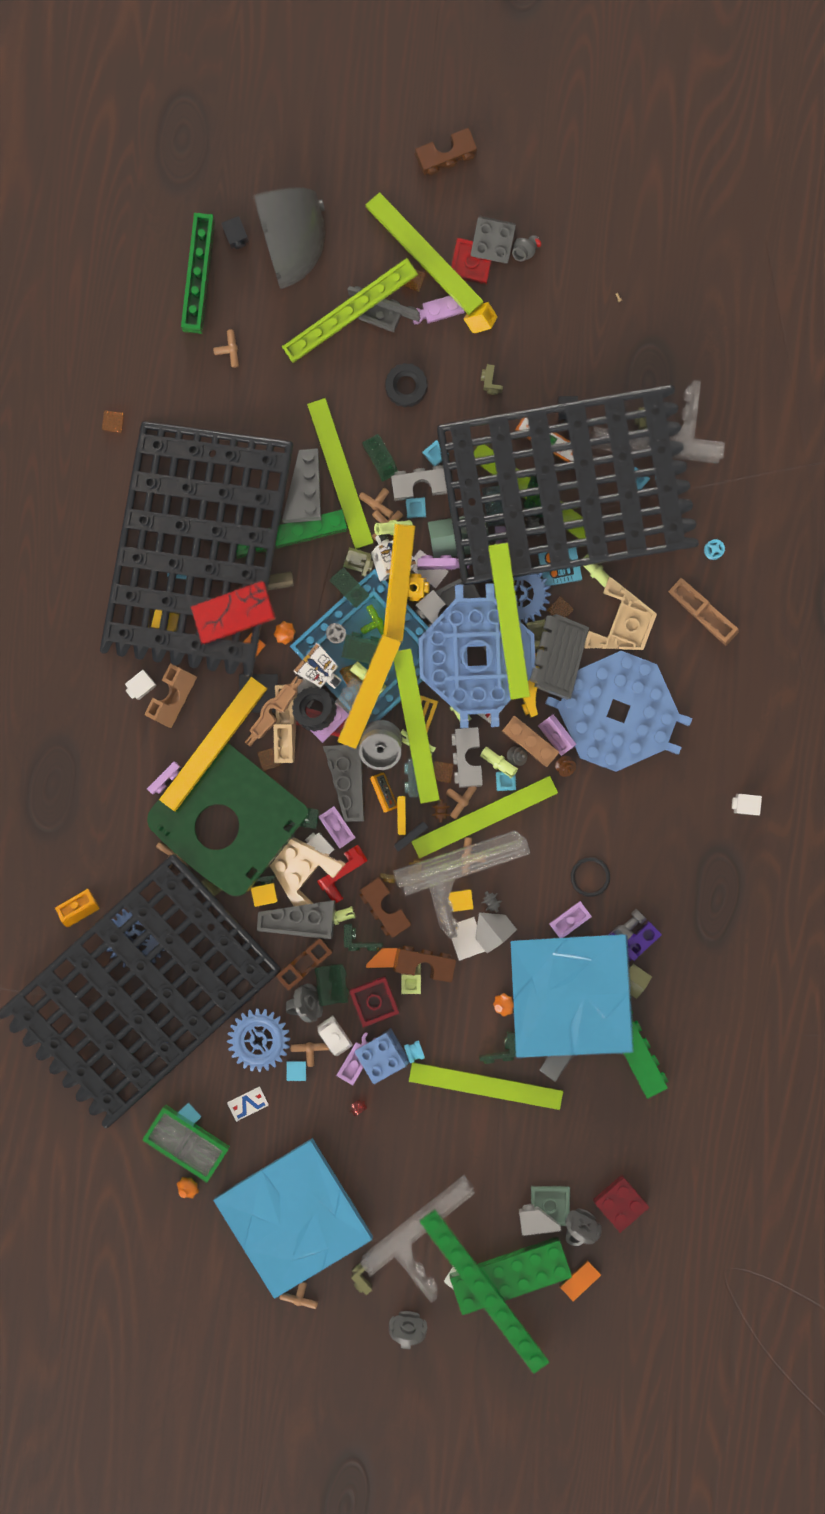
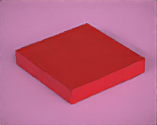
(467, 266)

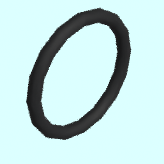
(585, 893)

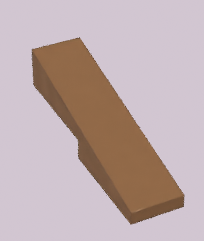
(703, 611)

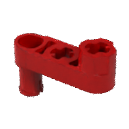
(355, 859)

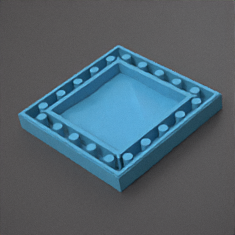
(352, 620)
(572, 996)
(293, 1218)

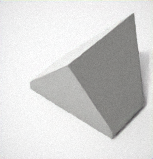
(493, 930)

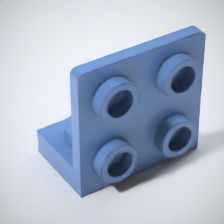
(382, 1056)

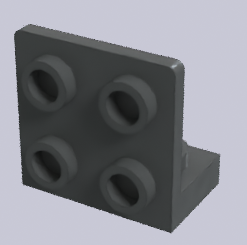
(493, 239)

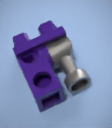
(642, 939)

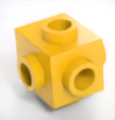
(422, 587)

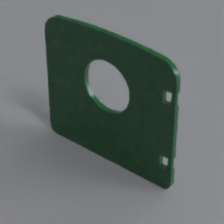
(262, 814)

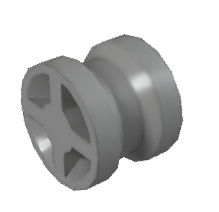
(337, 636)

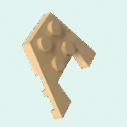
(630, 625)
(297, 864)

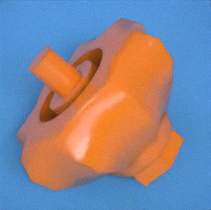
(284, 632)
(503, 1004)
(187, 1187)

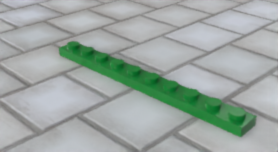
(484, 1291)

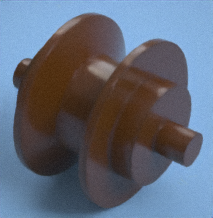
(565, 766)
(441, 810)

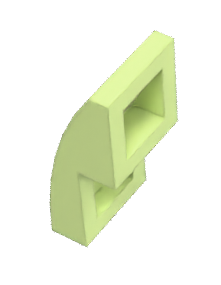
(411, 984)

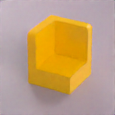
(481, 319)
(172, 622)
(264, 894)
(461, 900)

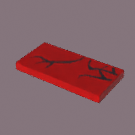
(233, 612)

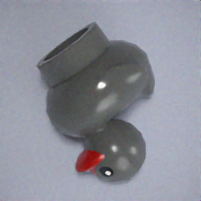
(525, 248)

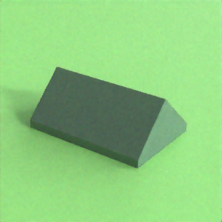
(443, 537)

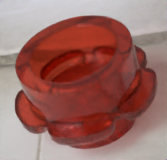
(358, 1107)

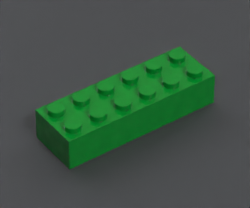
(517, 1273)

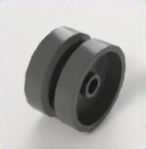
(380, 745)

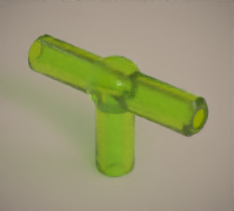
(376, 623)

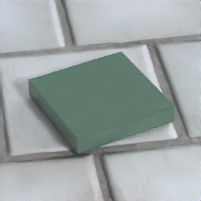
(553, 1201)

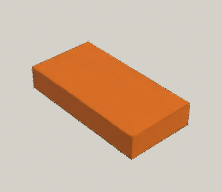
(580, 1280)

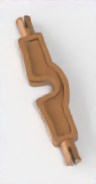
(279, 703)

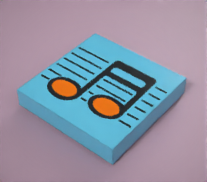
(560, 576)

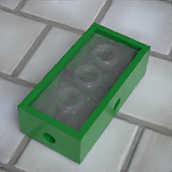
(186, 1143)

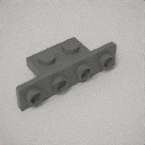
(386, 313)

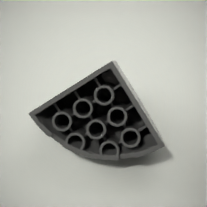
(292, 231)

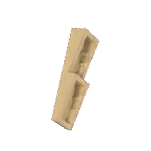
(284, 733)

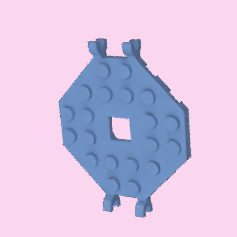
(445, 662)
(647, 722)

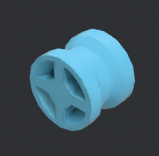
(716, 546)
(414, 1051)

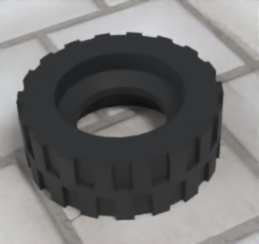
(411, 371)
(324, 719)

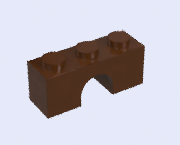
(432, 160)
(392, 922)
(304, 963)
(441, 966)

